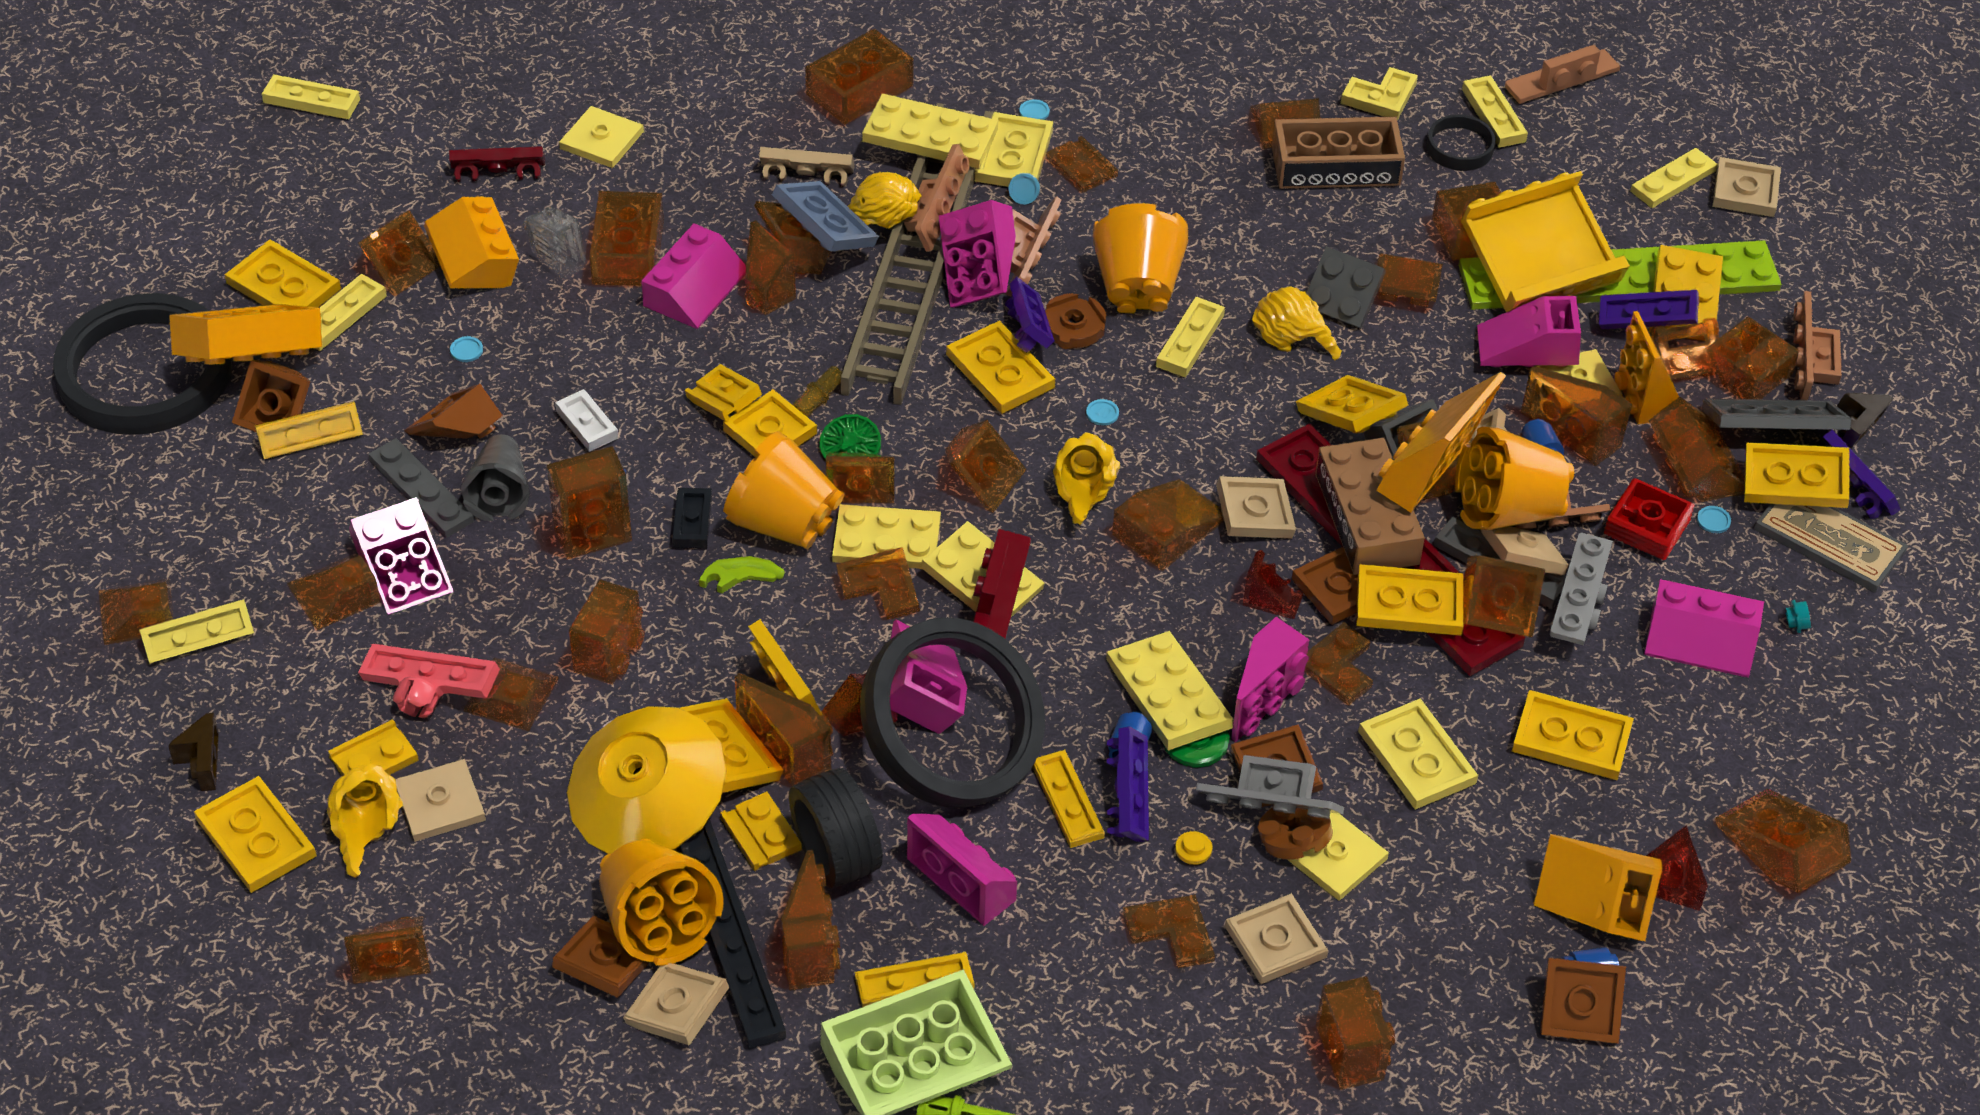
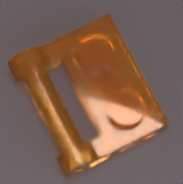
(1689, 360)

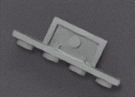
(1582, 590)
(1273, 782)

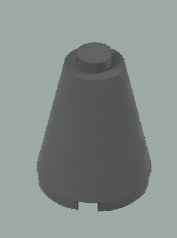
(496, 481)

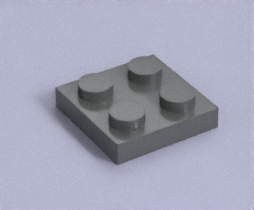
(1345, 286)

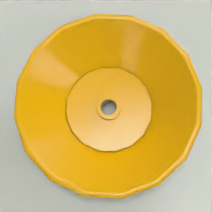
(666, 798)

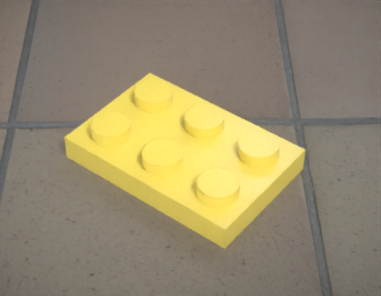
(1016, 149)
(873, 530)
(959, 562)
(1418, 753)

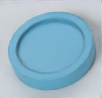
(1034, 109)
(1024, 188)
(466, 349)
(1102, 412)
(1714, 519)

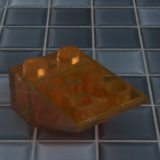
(807, 930)

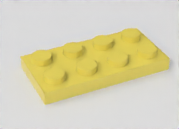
(929, 129)
(1169, 690)

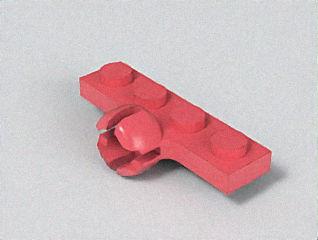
(427, 676)

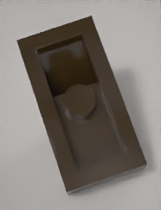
(1864, 413)
(199, 748)

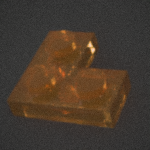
(882, 573)
(1332, 667)
(1173, 919)

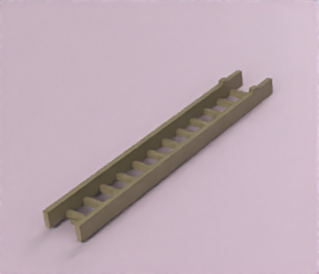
(923, 312)

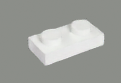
(586, 420)

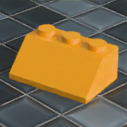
(472, 244)

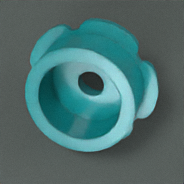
(1798, 616)

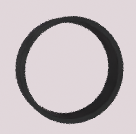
(1464, 122)

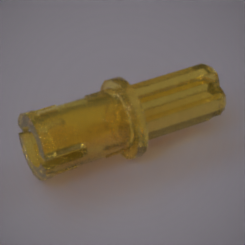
(818, 391)

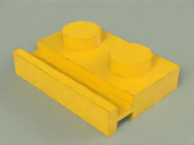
(723, 392)
(381, 746)
(761, 831)

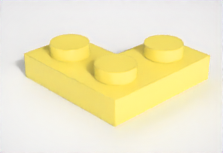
(1383, 99)

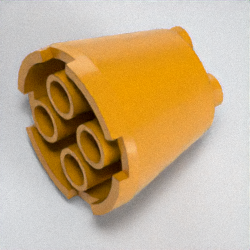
(1140, 255)
(1510, 480)
(783, 494)
(659, 901)

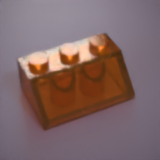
(1697, 452)

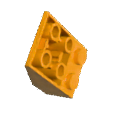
(1643, 373)
(1599, 886)

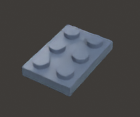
(825, 216)

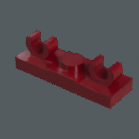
(497, 160)

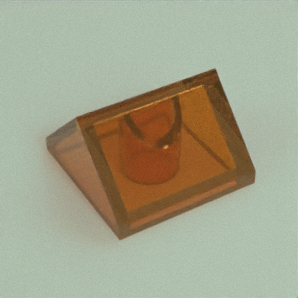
(1266, 114)

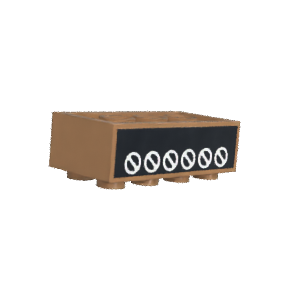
(1338, 152)
(1367, 522)

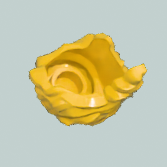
(885, 199)
(1290, 317)
(1084, 473)
(361, 810)

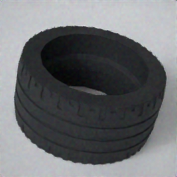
(836, 825)

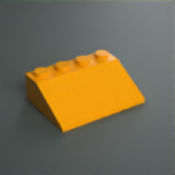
(1436, 445)

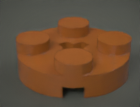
(1080, 334)
(1285, 844)

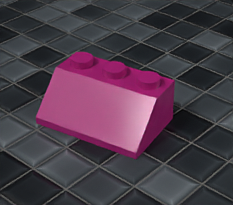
(693, 277)
(1704, 628)
(959, 866)

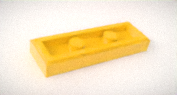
(308, 430)
(1068, 799)
(894, 979)

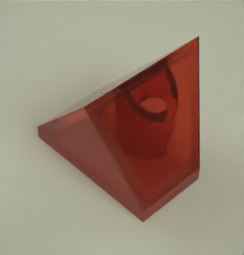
(1268, 591)
(844, 707)
(1681, 873)

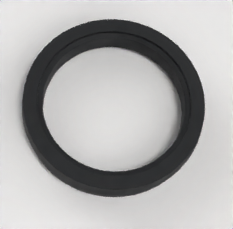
(132, 419)
(895, 757)

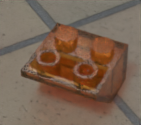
(1752, 360)

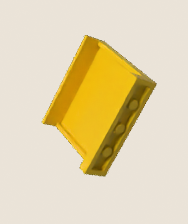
(1541, 242)

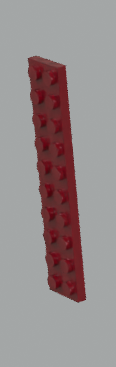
(1295, 461)

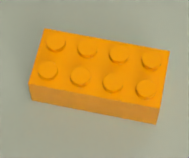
(245, 333)

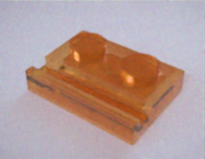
(1082, 164)

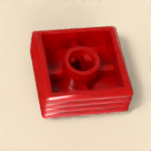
(1649, 519)

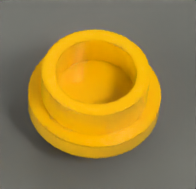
(1193, 847)

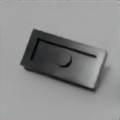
(692, 518)

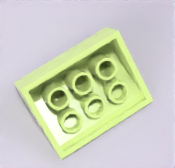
(913, 1046)

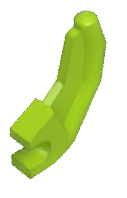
(736, 570)

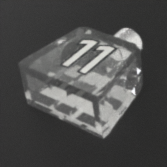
(556, 241)

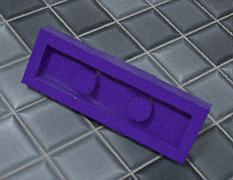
(1654, 308)
(1029, 311)
(1862, 476)
(1130, 784)

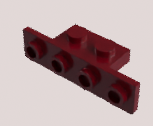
(1002, 580)

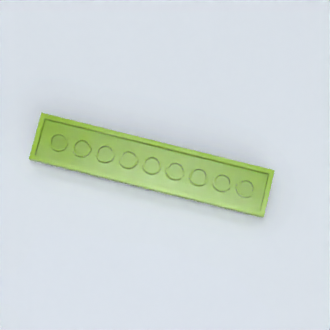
(1745, 269)

